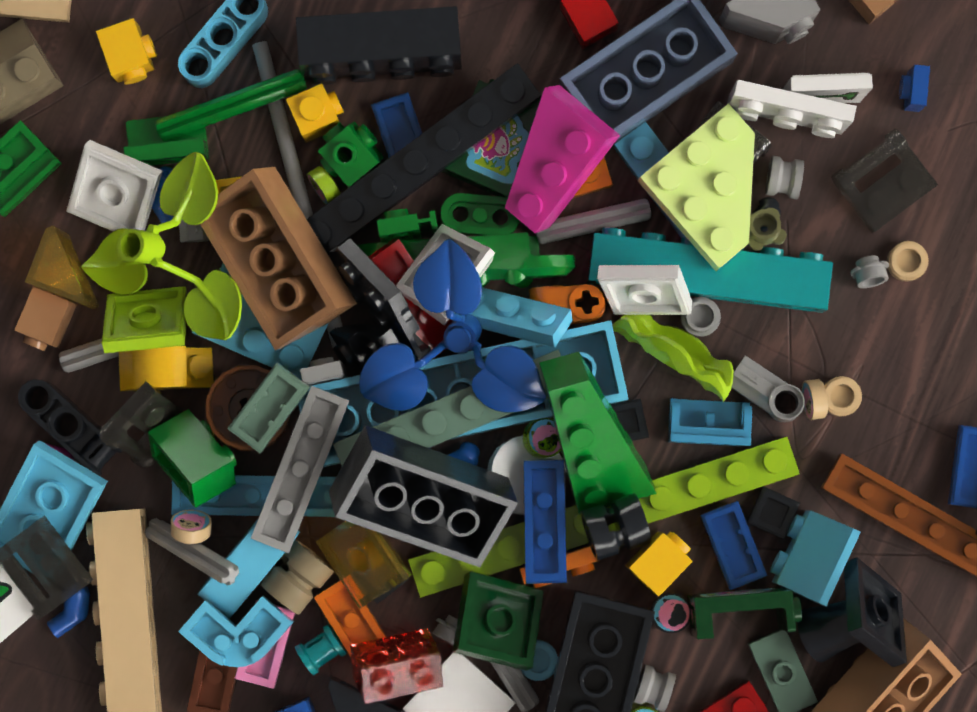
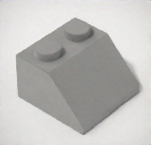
(770, 19)

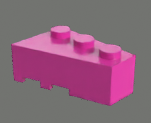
(557, 158)

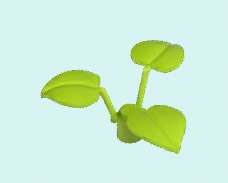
(120, 260)

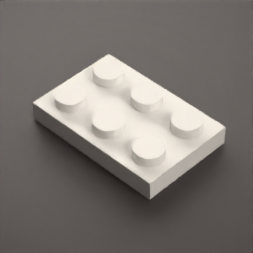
(791, 109)

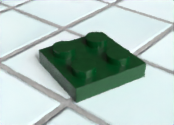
(498, 621)

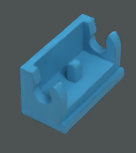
(710, 422)

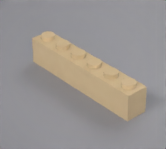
(124, 611)

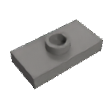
(323, 371)

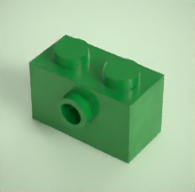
(193, 457)

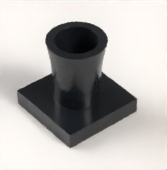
(867, 615)

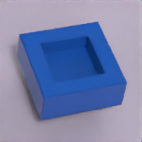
(914, 88)

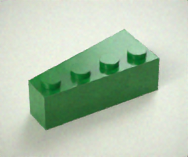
(592, 441)

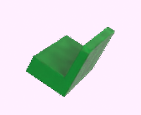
(148, 147)

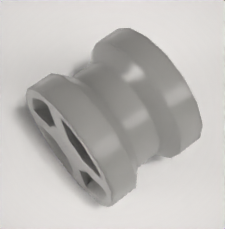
(784, 177)
(654, 688)

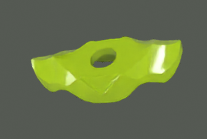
(679, 351)

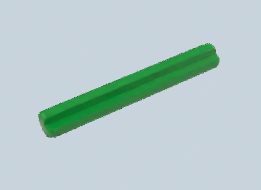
(230, 105)

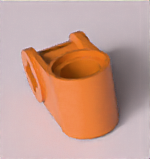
(568, 297)

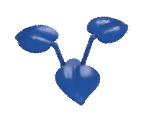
(452, 284)

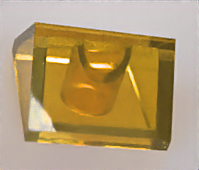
(59, 270)
(363, 561)

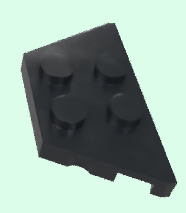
(379, 295)

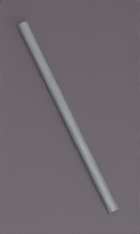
(287, 147)

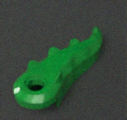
(515, 258)

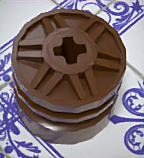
(225, 399)

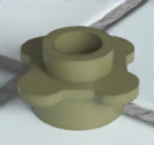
(771, 219)

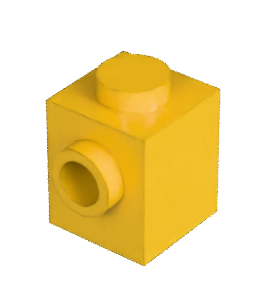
(127, 51)
(315, 111)

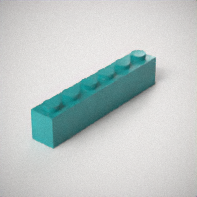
(746, 278)

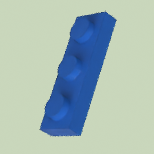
(545, 522)

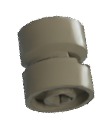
(296, 577)

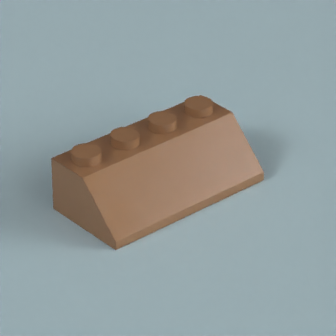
(276, 257)
(878, 687)

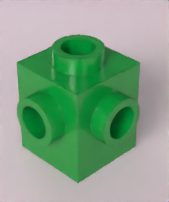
(340, 162)

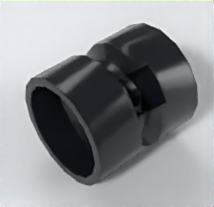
(628, 520)

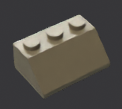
(24, 71)

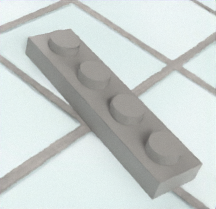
(300, 469)

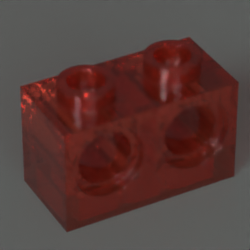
(396, 666)

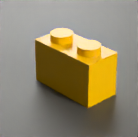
(660, 562)

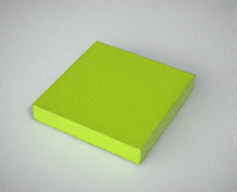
(144, 320)

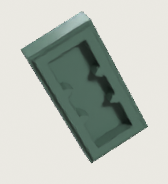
(268, 407)
(782, 672)

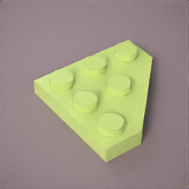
(708, 186)

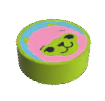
(323, 184)

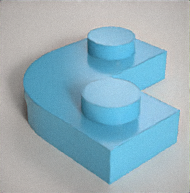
(233, 644)

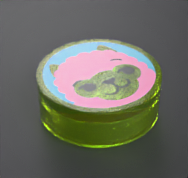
(541, 438)

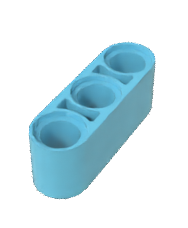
(220, 56)
(254, 563)

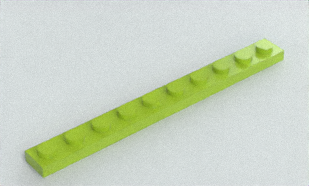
(674, 495)

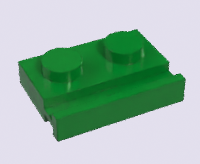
(23, 166)
(405, 226)

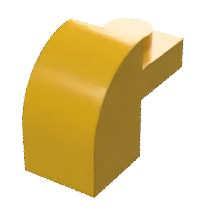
(166, 368)

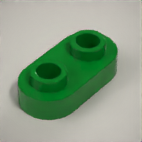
(480, 211)

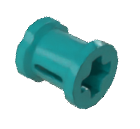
(320, 649)

